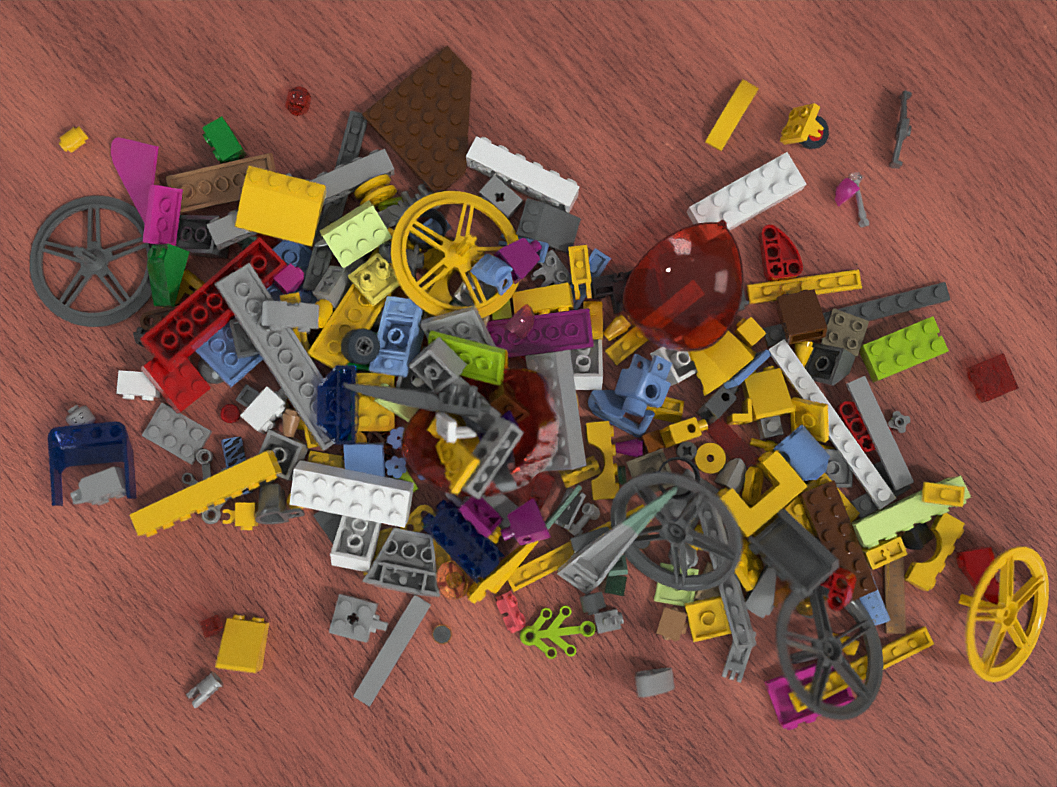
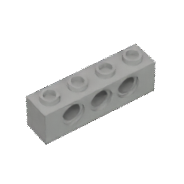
(491, 455)

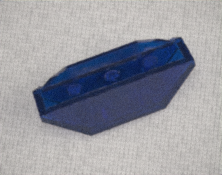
(339, 405)

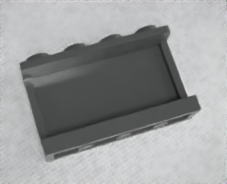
(794, 554)

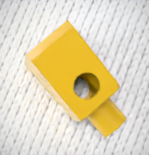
(683, 431)

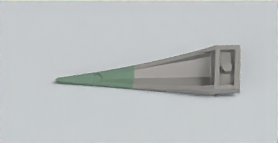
(594, 561)

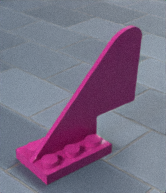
(156, 204)

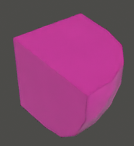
(845, 191)

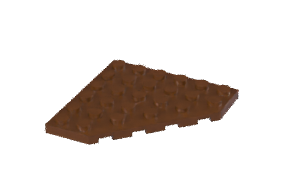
(429, 120)

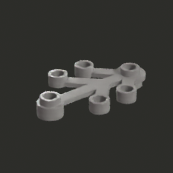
(206, 474)

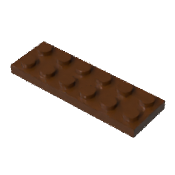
(835, 532)

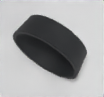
(436, 215)
(696, 472)

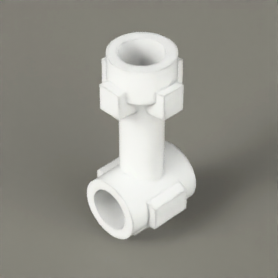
(590, 512)

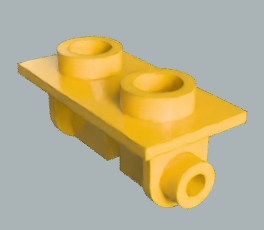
(577, 475)

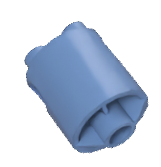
(804, 454)

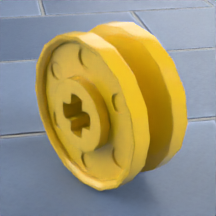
(375, 190)

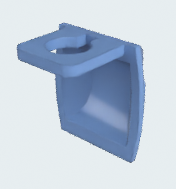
(493, 272)

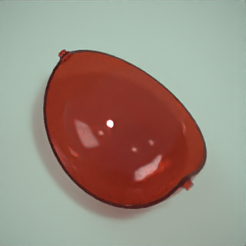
(687, 288)

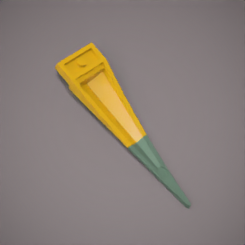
(508, 565)

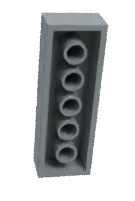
(559, 373)

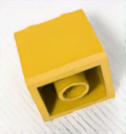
(767, 393)
(243, 644)

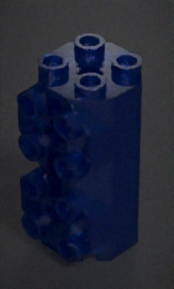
(461, 540)

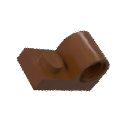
(505, 399)

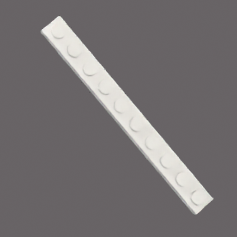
(838, 432)

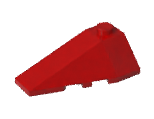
(974, 564)

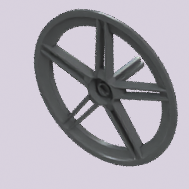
(92, 260)
(678, 532)
(829, 654)

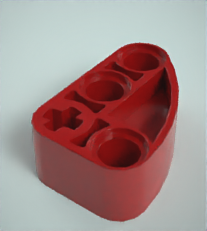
(785, 255)
(854, 416)

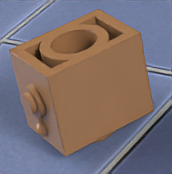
(672, 624)

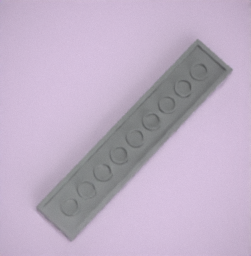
(278, 349)

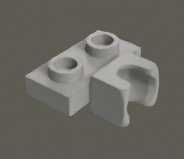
(552, 271)

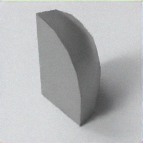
(732, 475)

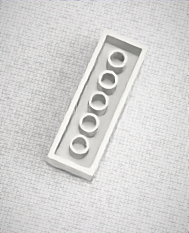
(522, 175)
(750, 194)
(351, 493)

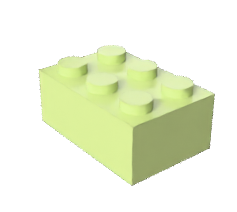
(355, 234)

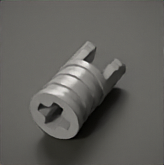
(206, 688)

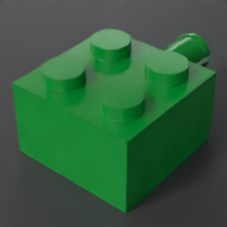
(222, 138)

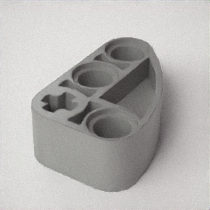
(654, 681)

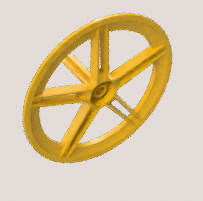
(457, 253)
(1006, 613)

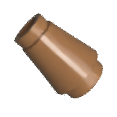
(290, 421)

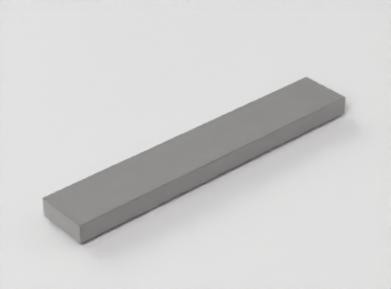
(880, 433)
(392, 650)

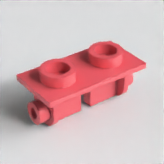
(508, 603)

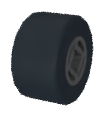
(352, 346)

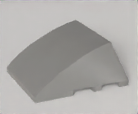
(406, 564)

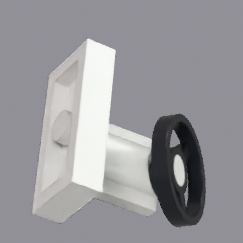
(447, 428)

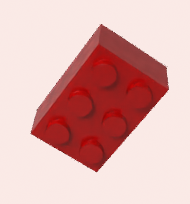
(180, 386)

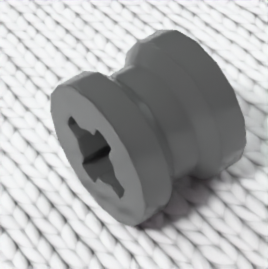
(684, 452)

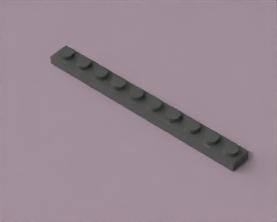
(334, 210)
(878, 308)

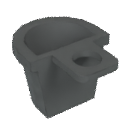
(273, 507)

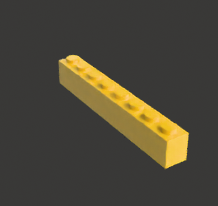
(205, 493)

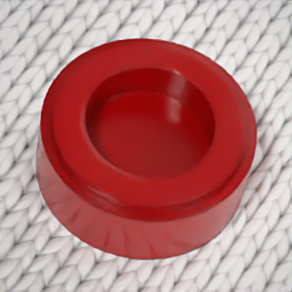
(230, 413)

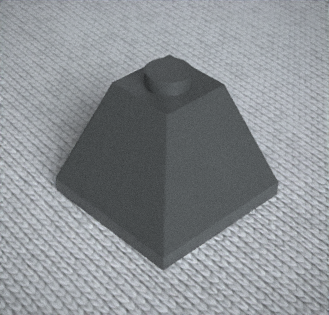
(829, 364)

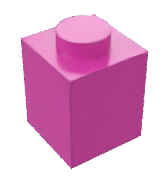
(289, 279)

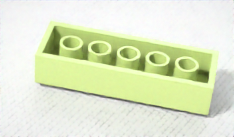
(901, 516)

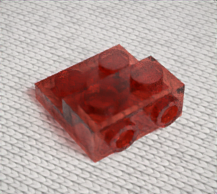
(992, 378)

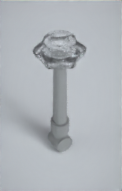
(857, 178)

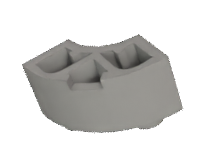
(290, 315)

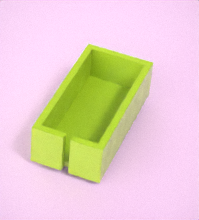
(903, 349)

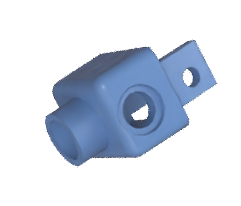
(643, 385)

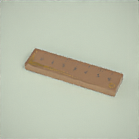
(894, 596)

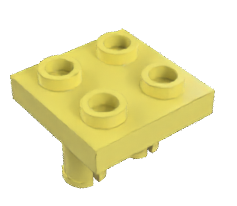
(374, 279)

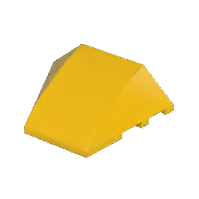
(721, 361)

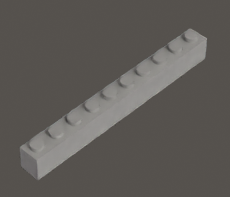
(338, 183)

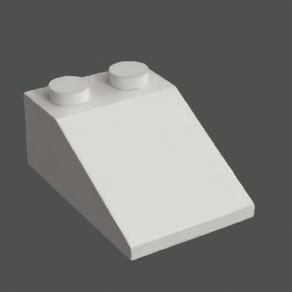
(588, 367)
(355, 543)

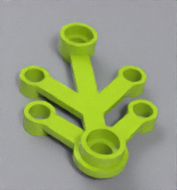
(554, 632)

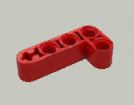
(839, 589)

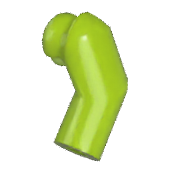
(387, 203)

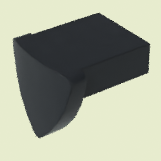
(917, 537)

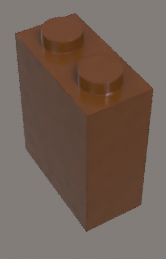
(801, 316)

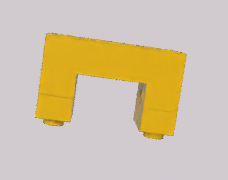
(785, 488)

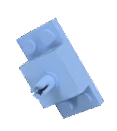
(398, 337)

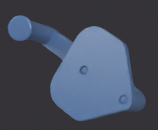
(609, 406)

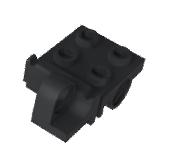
(612, 286)

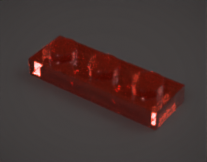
(731, 442)

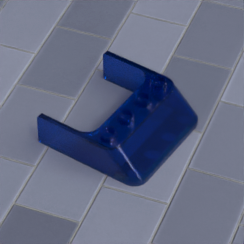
(89, 446)

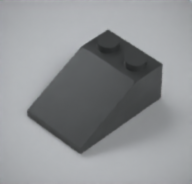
(548, 225)
(196, 238)

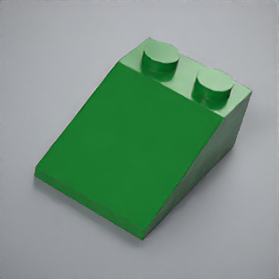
(165, 271)

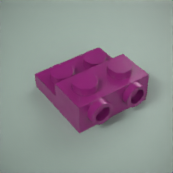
(481, 515)

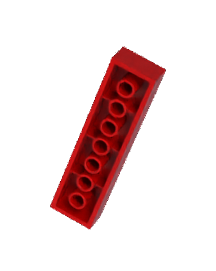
(206, 309)

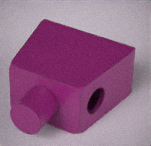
(520, 257)
(526, 524)

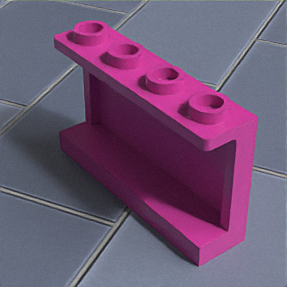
(786, 714)

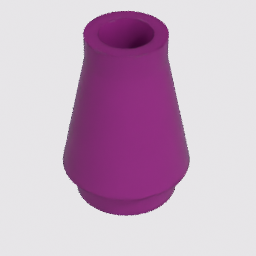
(630, 447)

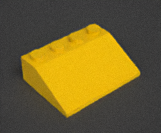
(280, 206)

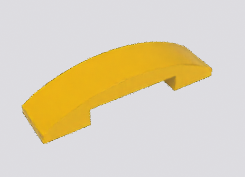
(731, 115)

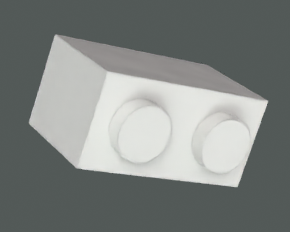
(136, 384)

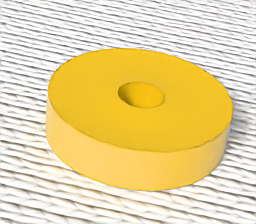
(718, 458)

